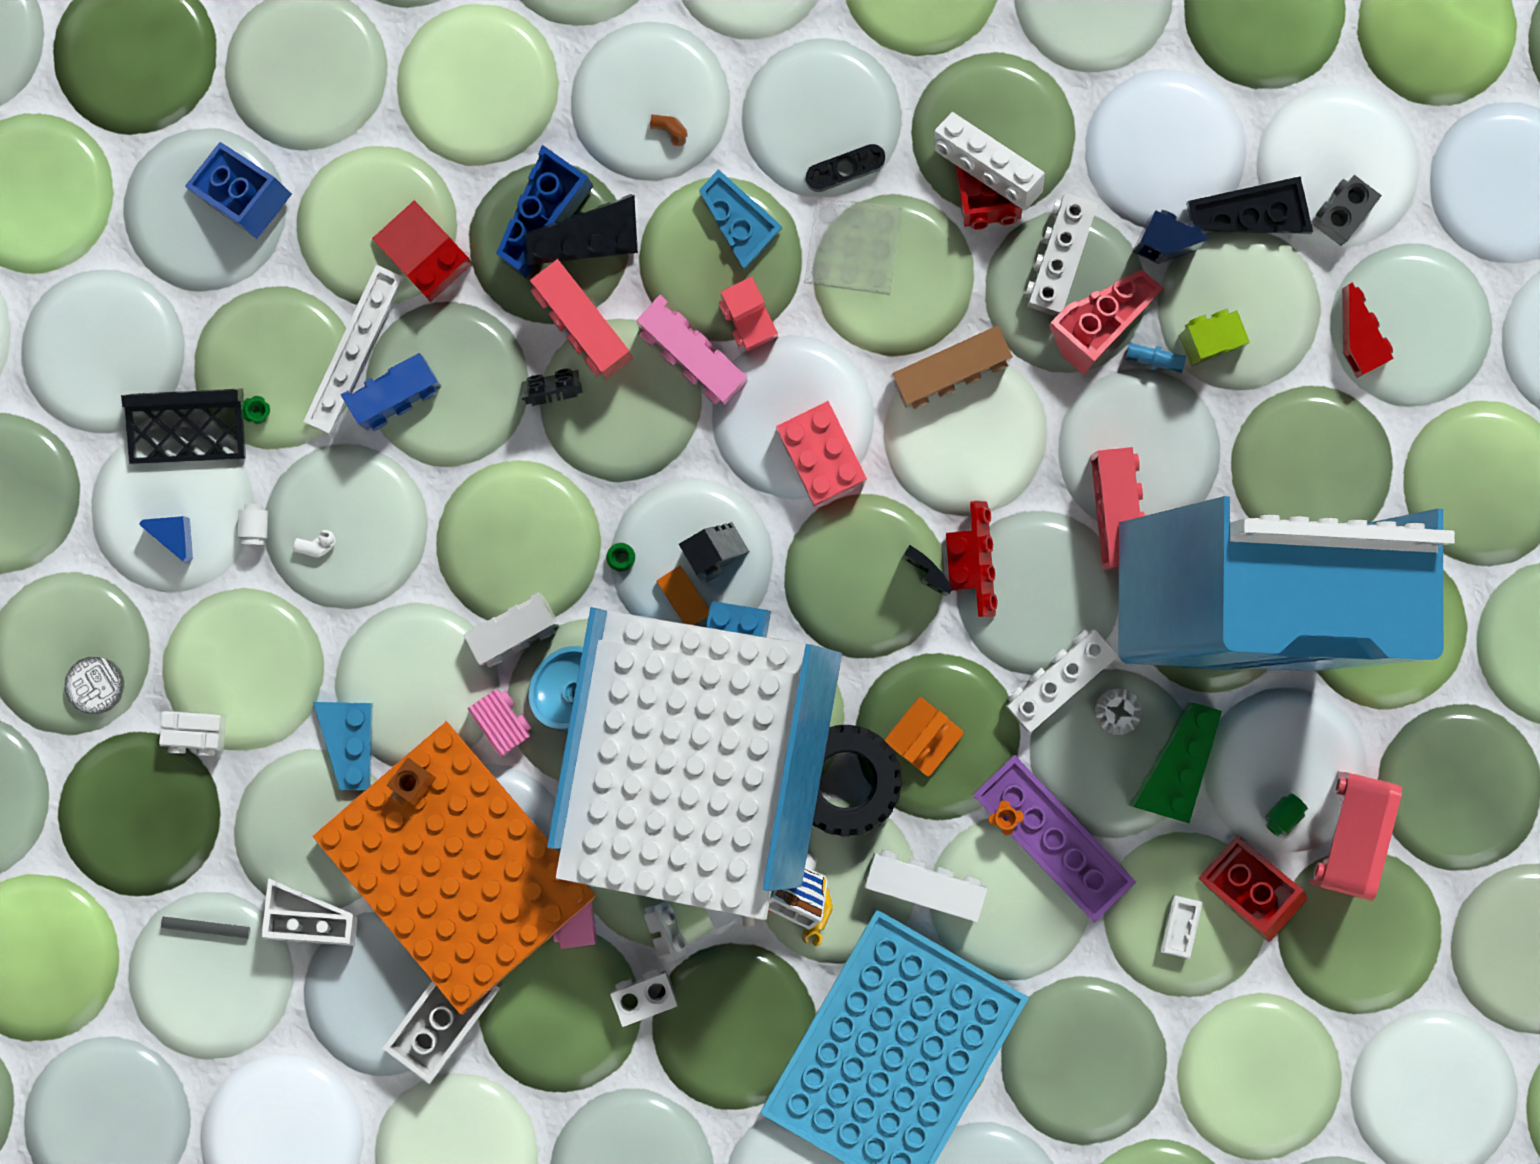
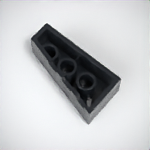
(713, 550)

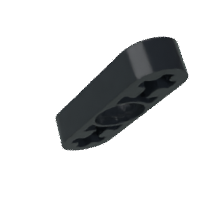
(822, 168)

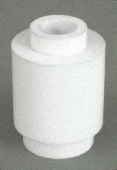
(252, 525)

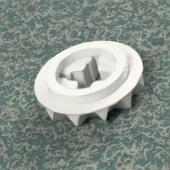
(1112, 699)

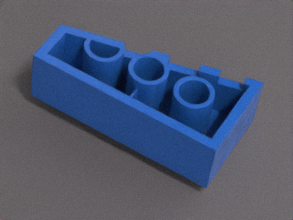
(550, 196)

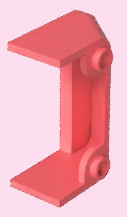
(1359, 836)

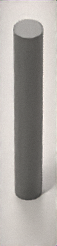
(205, 927)

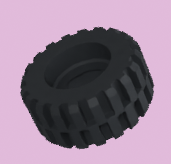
(885, 789)

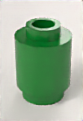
(1285, 815)

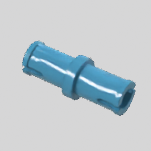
(1155, 357)

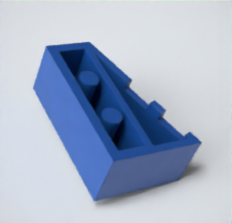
(392, 393)

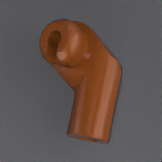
(672, 126)

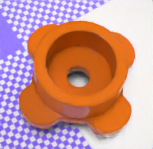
(1014, 818)

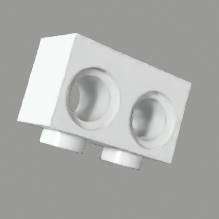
(647, 1004)

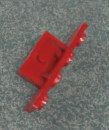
(971, 559)

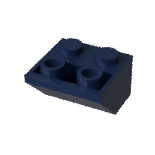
(1167, 238)

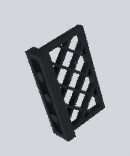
(184, 400)

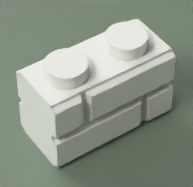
(192, 731)

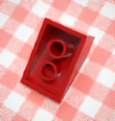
(422, 250)
(1253, 888)

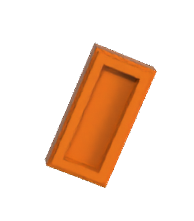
(683, 596)

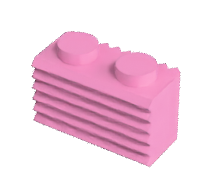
(500, 722)

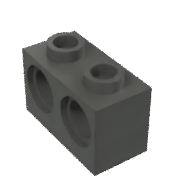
(1351, 213)

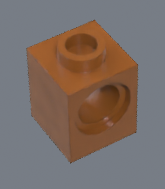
(407, 770)

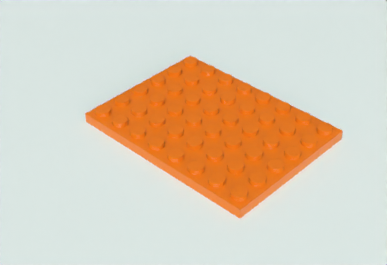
(458, 873)

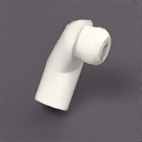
(317, 547)

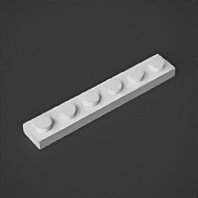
(353, 349)

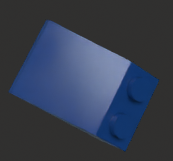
(238, 189)

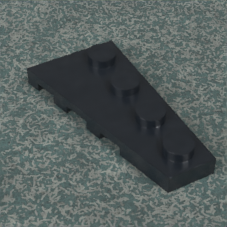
(1256, 209)
(591, 234)

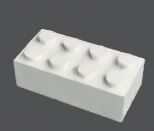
(433, 1031)

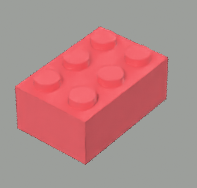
(821, 453)

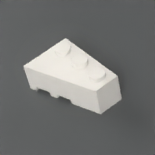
(512, 630)
(302, 918)

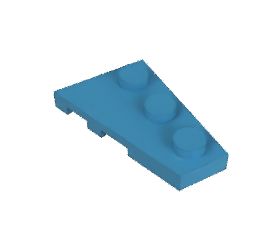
(739, 218)
(348, 741)

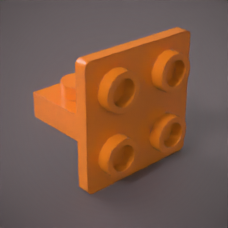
(924, 736)

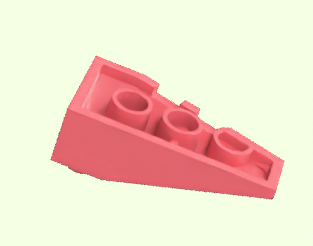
(1095, 323)

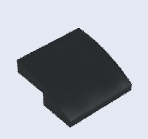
(934, 577)

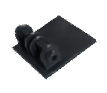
(538, 386)

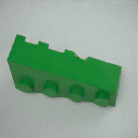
(1180, 766)

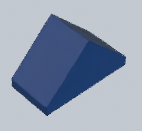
(173, 534)

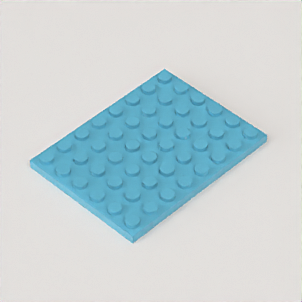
(894, 1050)

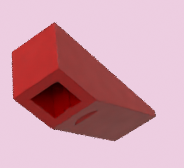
(1362, 341)

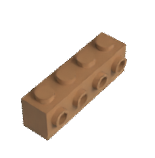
(952, 366)

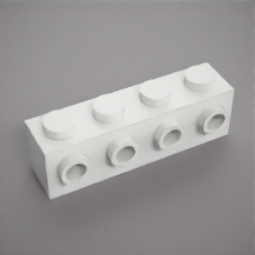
(988, 161)
(1062, 254)
(1061, 680)
(926, 887)

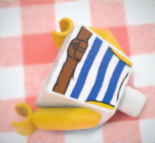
(806, 905)

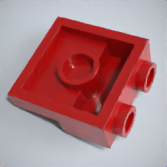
(982, 204)

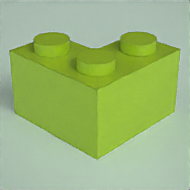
(1213, 337)

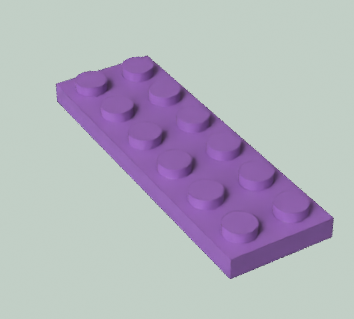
(1056, 839)

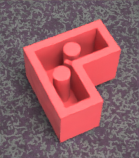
(747, 311)

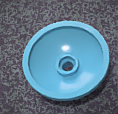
(554, 687)

